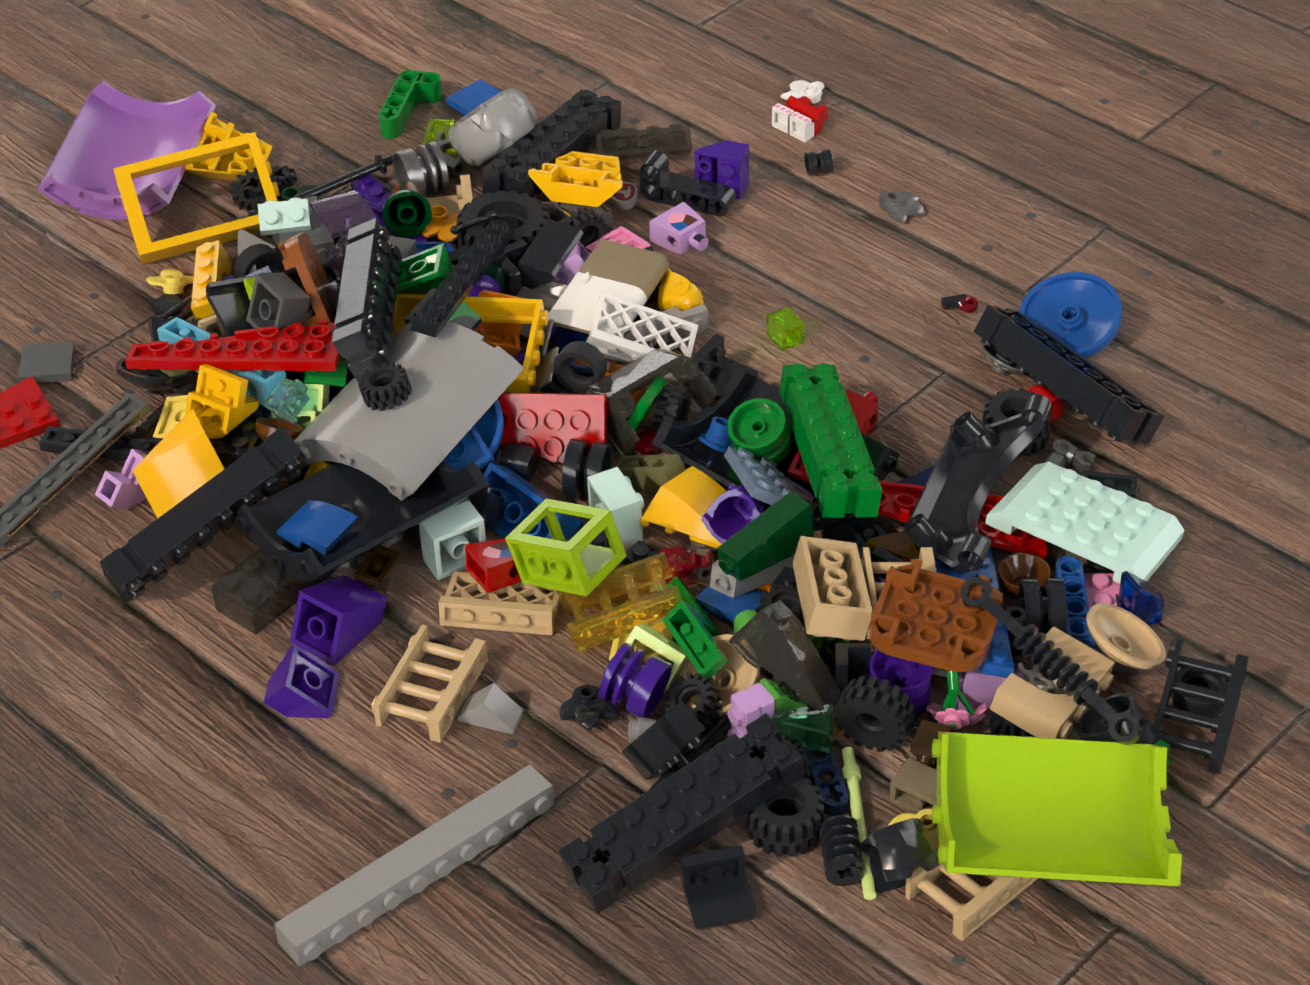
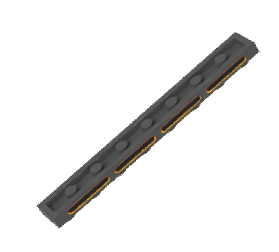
(70, 464)

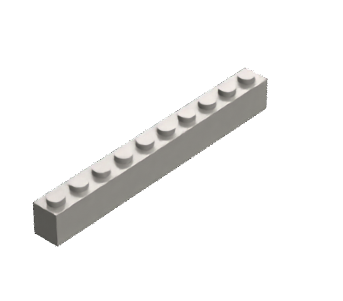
(413, 865)

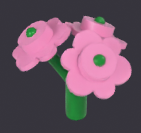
(948, 715)

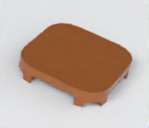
(301, 253)
(928, 621)

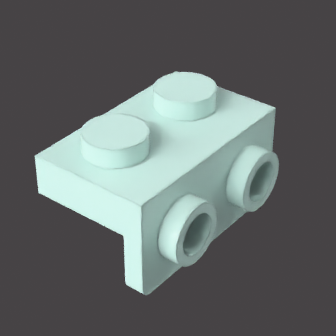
(284, 216)

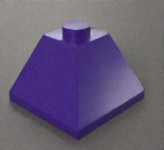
(302, 686)

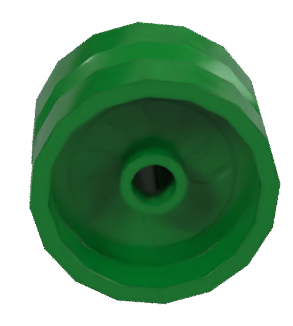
(761, 429)

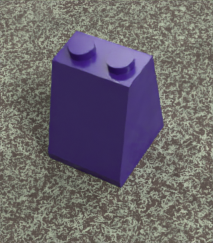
(336, 617)

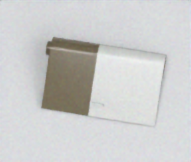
(610, 269)

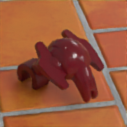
(682, 563)

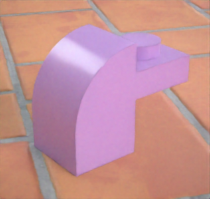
(122, 488)

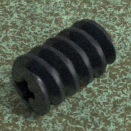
(841, 850)

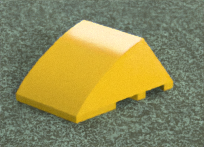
(228, 165)
(579, 178)
(178, 465)
(683, 503)

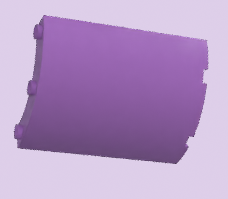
(119, 132)

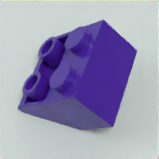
(724, 164)

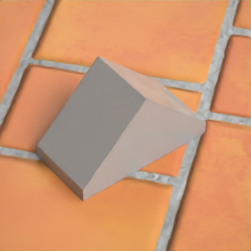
(491, 710)

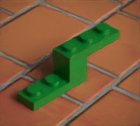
(694, 632)

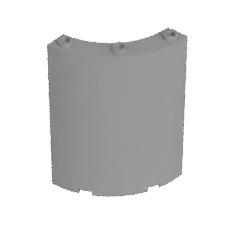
(452, 387)

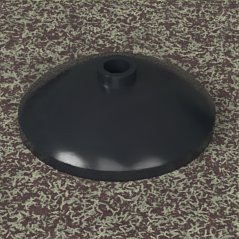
(151, 379)

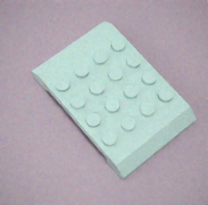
(1088, 520)

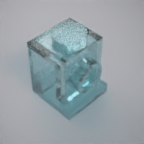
(288, 399)

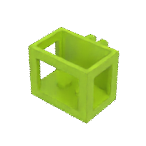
(561, 563)

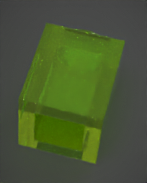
(785, 328)

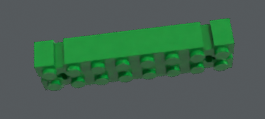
(829, 441)

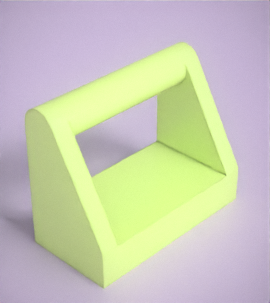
(660, 644)

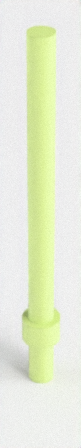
(852, 777)

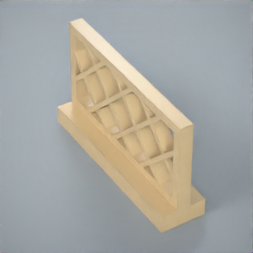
(492, 613)

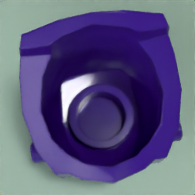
(731, 512)

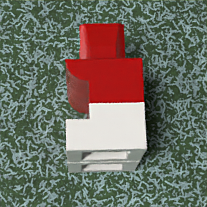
(799, 118)

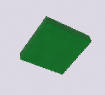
(646, 403)

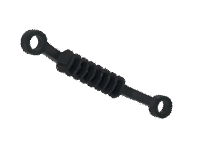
(1052, 661)

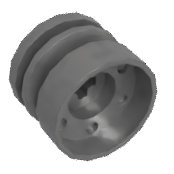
(423, 169)

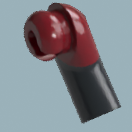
(962, 302)

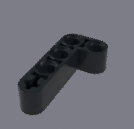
(672, 189)

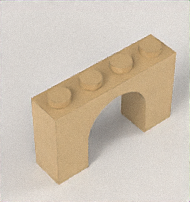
(1048, 713)

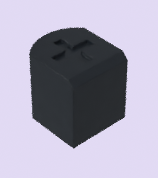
(520, 459)

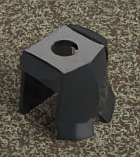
(896, 852)

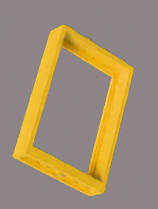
(190, 241)
(499, 311)

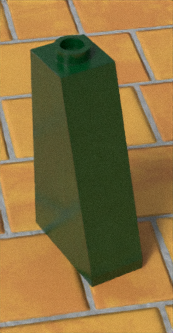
(767, 538)

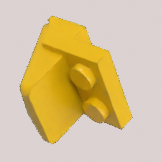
(220, 401)

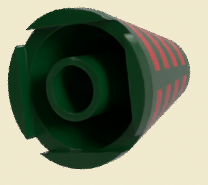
(406, 210)

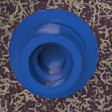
(717, 435)

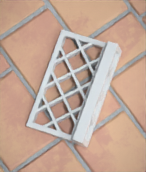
(618, 348)

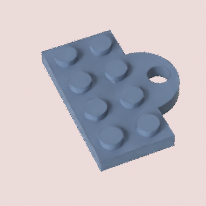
(762, 477)

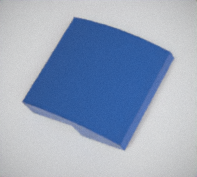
(318, 526)
(726, 606)

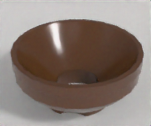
(266, 426)
(1022, 566)

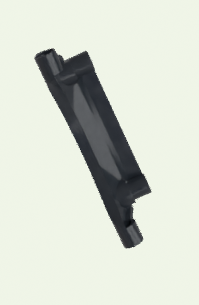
(962, 479)

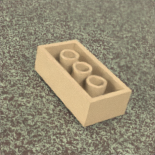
(832, 588)

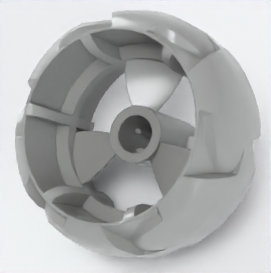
(492, 127)

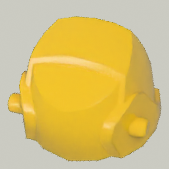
(678, 292)

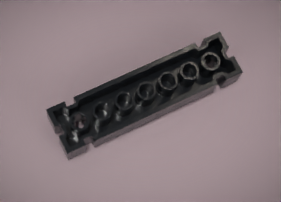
(563, 131)
(367, 298)
(1068, 375)
(202, 515)
(682, 812)

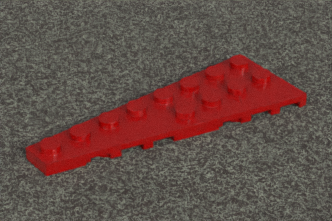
(263, 348)

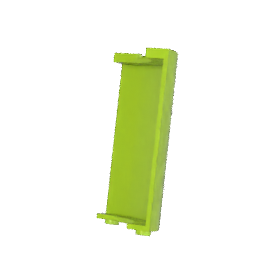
(1053, 809)

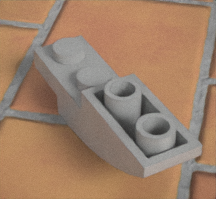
(696, 315)

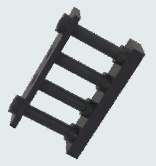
(1226, 699)

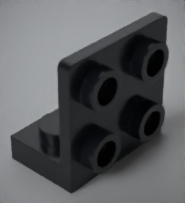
(715, 366)

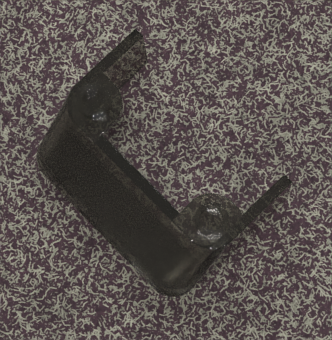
(639, 374)

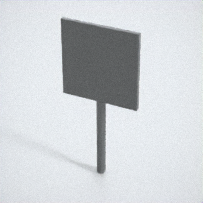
(546, 367)

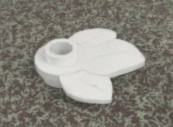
(803, 88)

